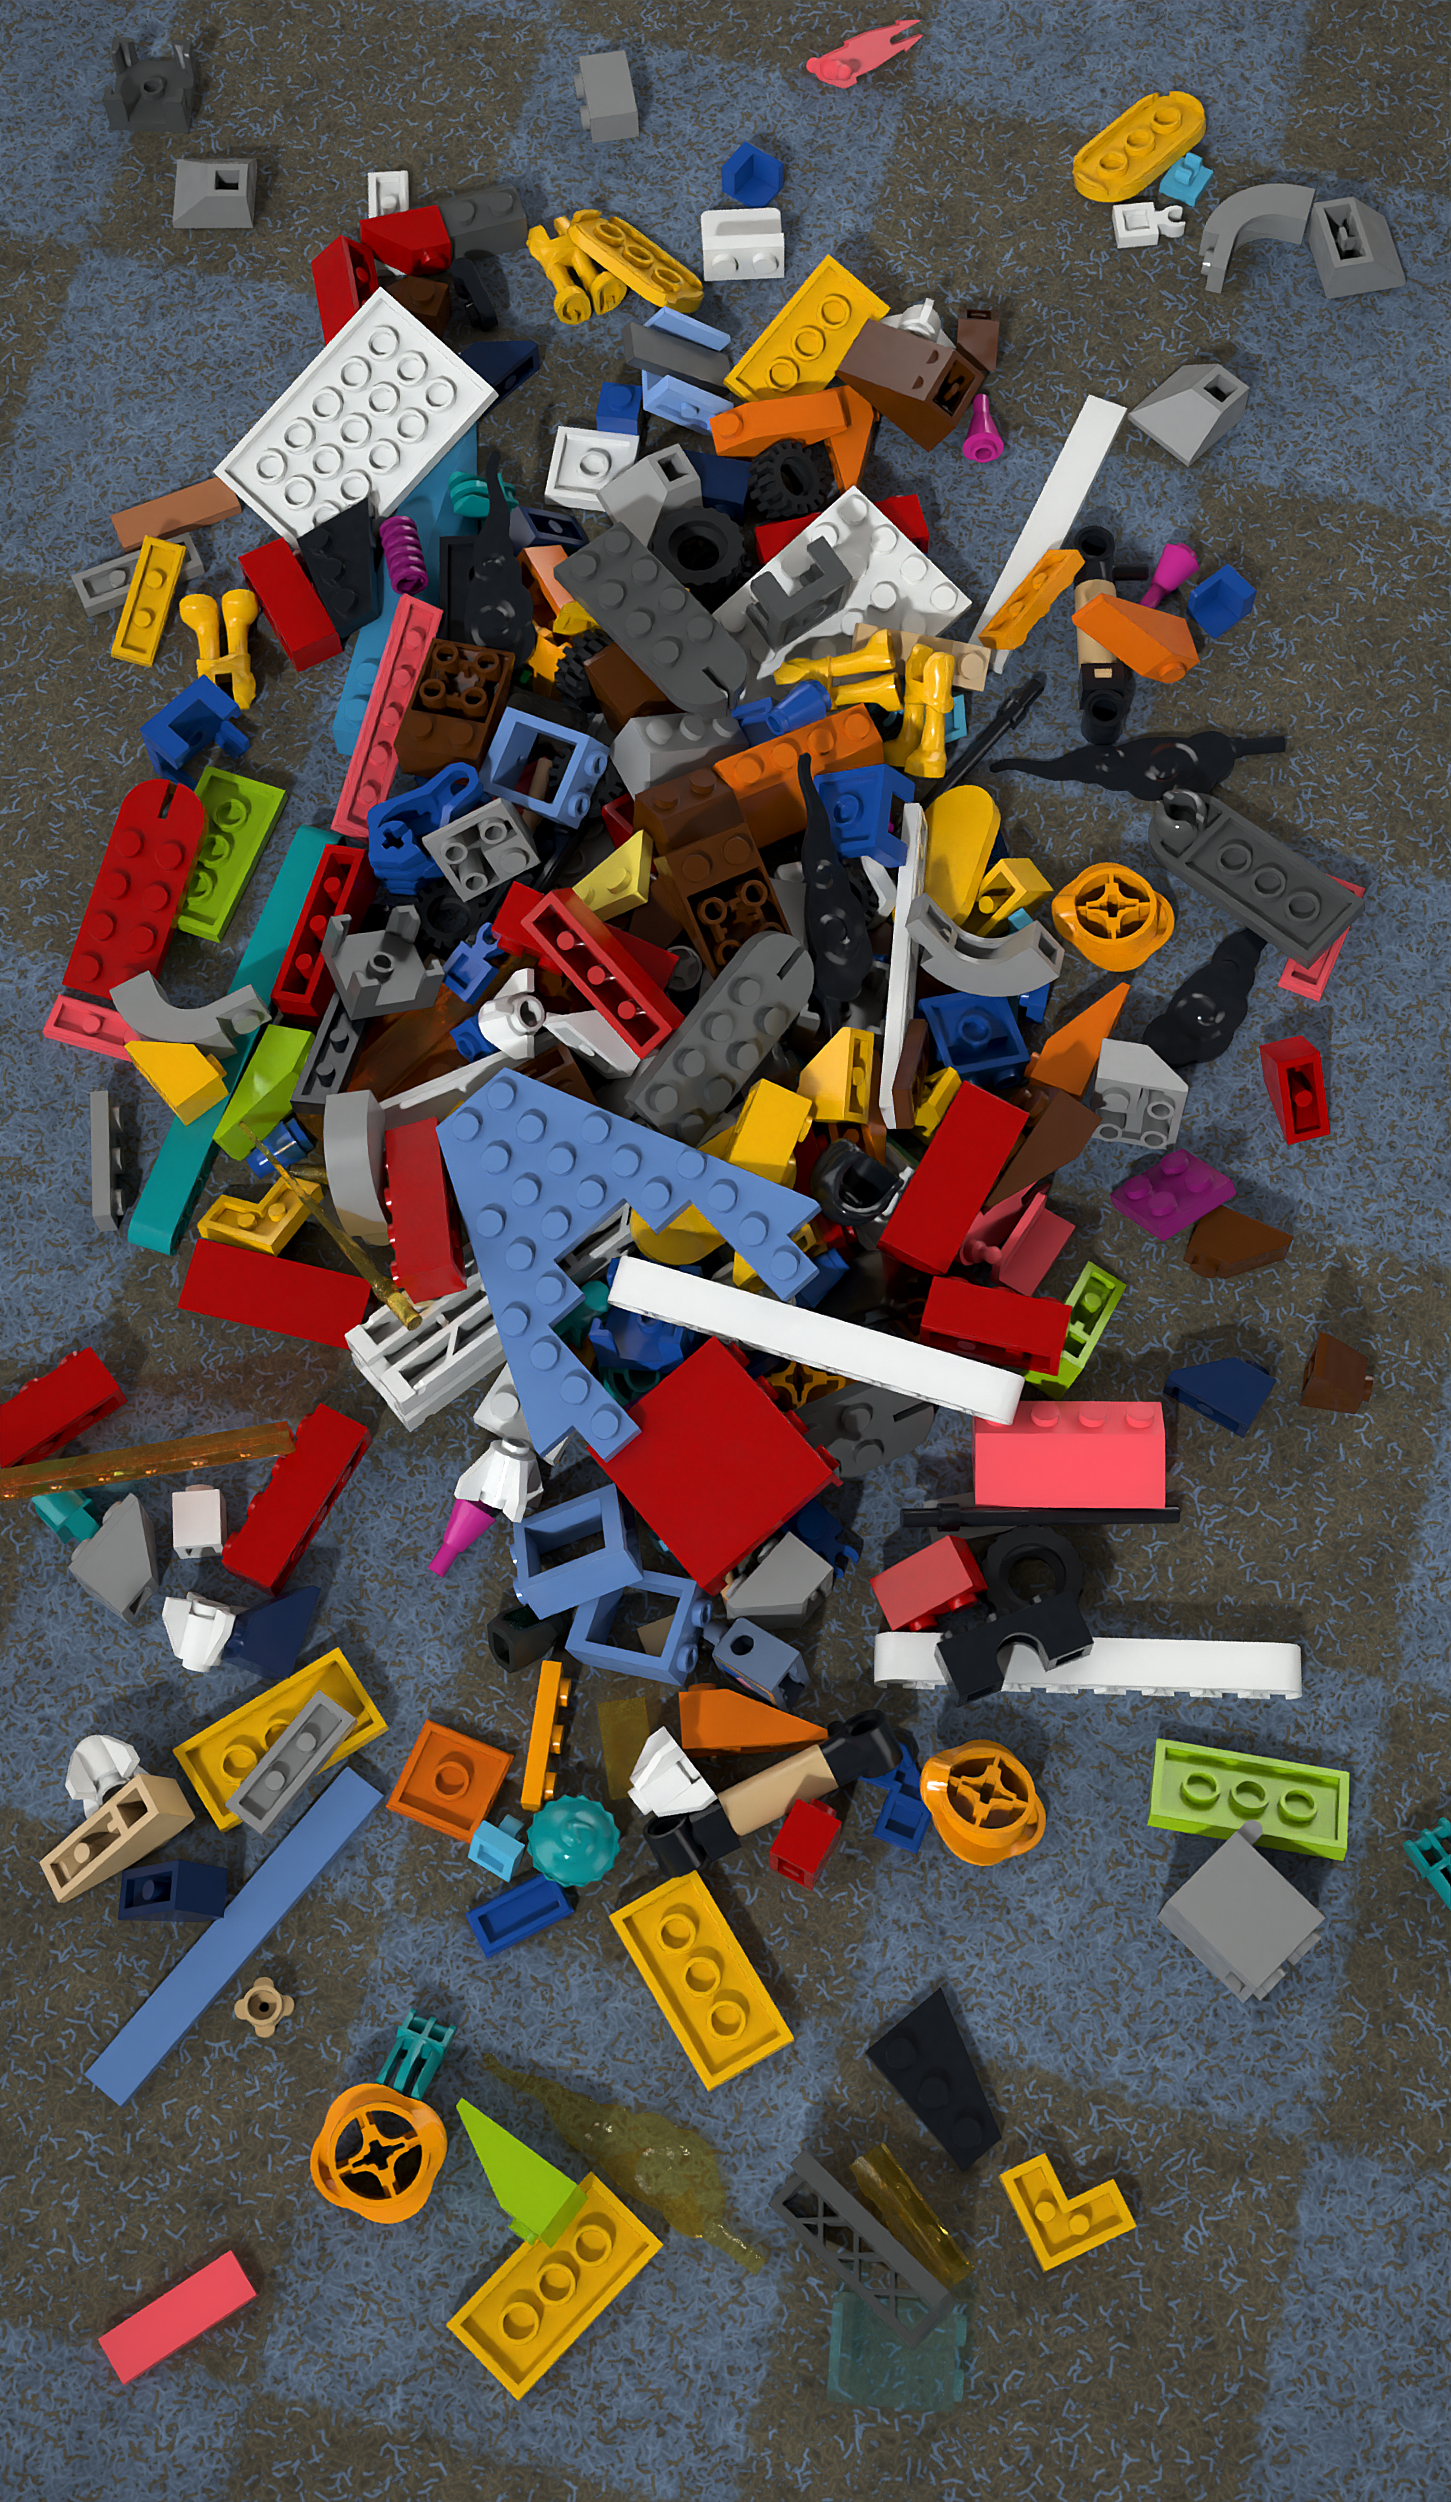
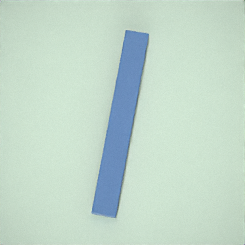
(235, 1938)

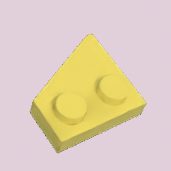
(619, 880)

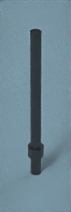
(1008, 717)
(950, 1517)

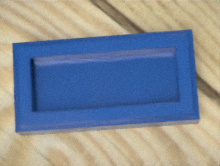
(518, 1914)

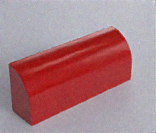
(952, 1180)
(275, 1294)

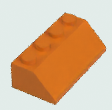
(767, 774)

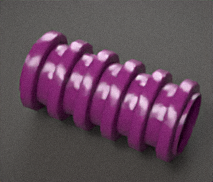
(403, 555)

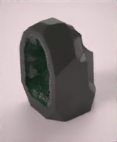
(520, 1638)

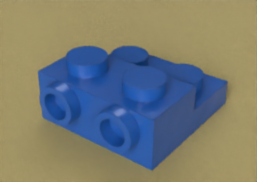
(975, 1038)

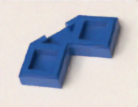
(904, 1814)

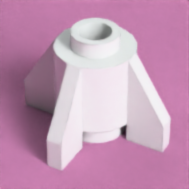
(922, 322)
(514, 1017)
(504, 1478)
(199, 1629)
(100, 1770)
(667, 1779)

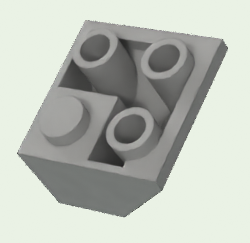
(215, 193)
(1192, 410)
(651, 492)
(483, 848)
(1136, 1096)
(120, 1560)

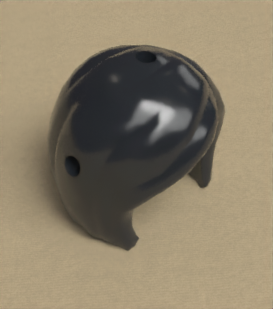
(851, 1184)

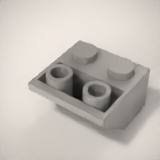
(1352, 248)
(782, 1588)

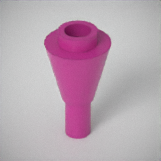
(982, 437)
(1174, 568)
(465, 1525)

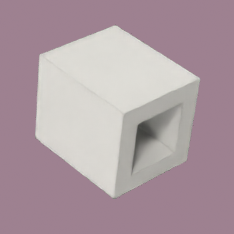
(199, 1522)

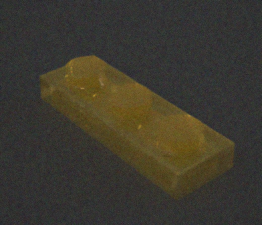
(910, 2216)

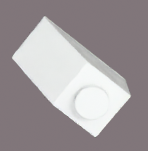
(594, 1042)

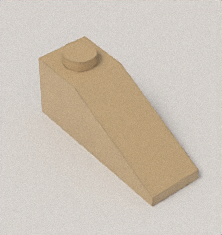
(970, 660)
(117, 1835)

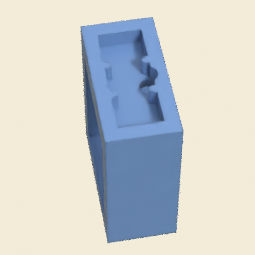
(510, 752)
(584, 1577)
(680, 1653)

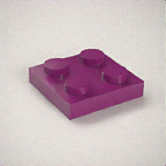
(1172, 1194)

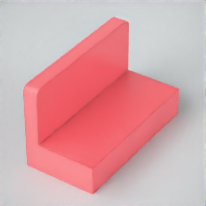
(1031, 1248)

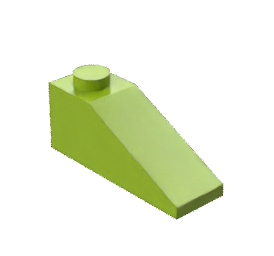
(265, 1089)
(1092, 1303)
(525, 2184)

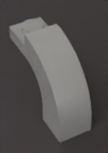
(1252, 214)
(982, 964)
(210, 1028)
(355, 1164)

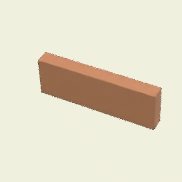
(176, 513)

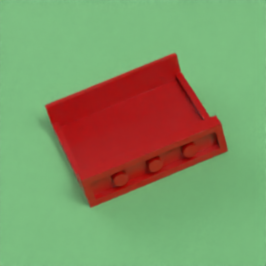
(717, 1462)

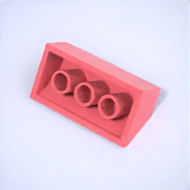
(1071, 1456)

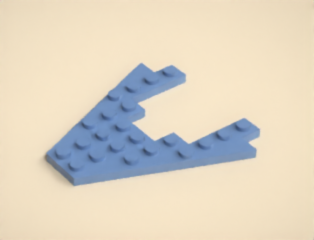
(540, 1178)

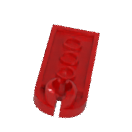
(139, 888)

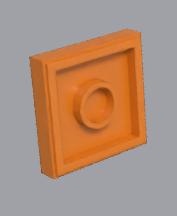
(450, 1781)

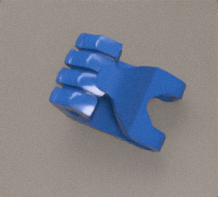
(402, 821)

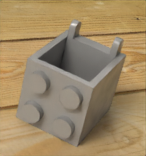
(1242, 1917)

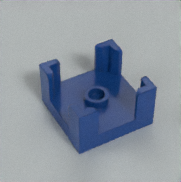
(190, 725)
(860, 812)
(639, 1340)

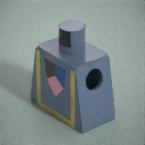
(757, 1662)

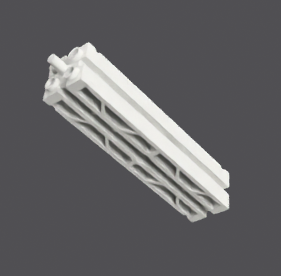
(458, 1334)

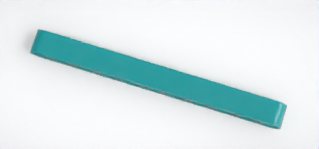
(187, 1150)

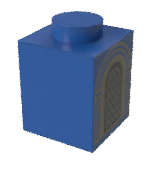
(620, 409)

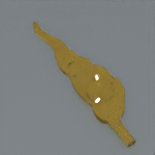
(383, 1287)
(645, 2158)

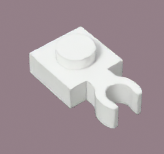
(1141, 225)

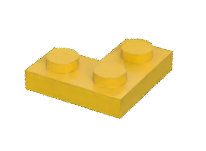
(259, 1226)
(1059, 2226)

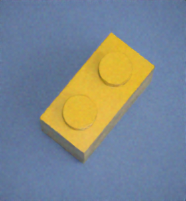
(768, 1131)

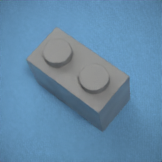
(608, 97)

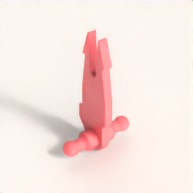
(861, 54)
(994, 1226)

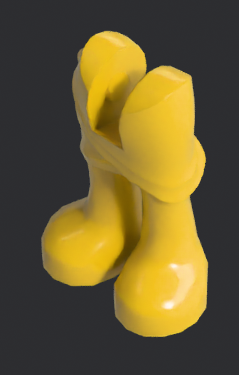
(558, 259)
(239, 611)
(876, 656)
(927, 685)

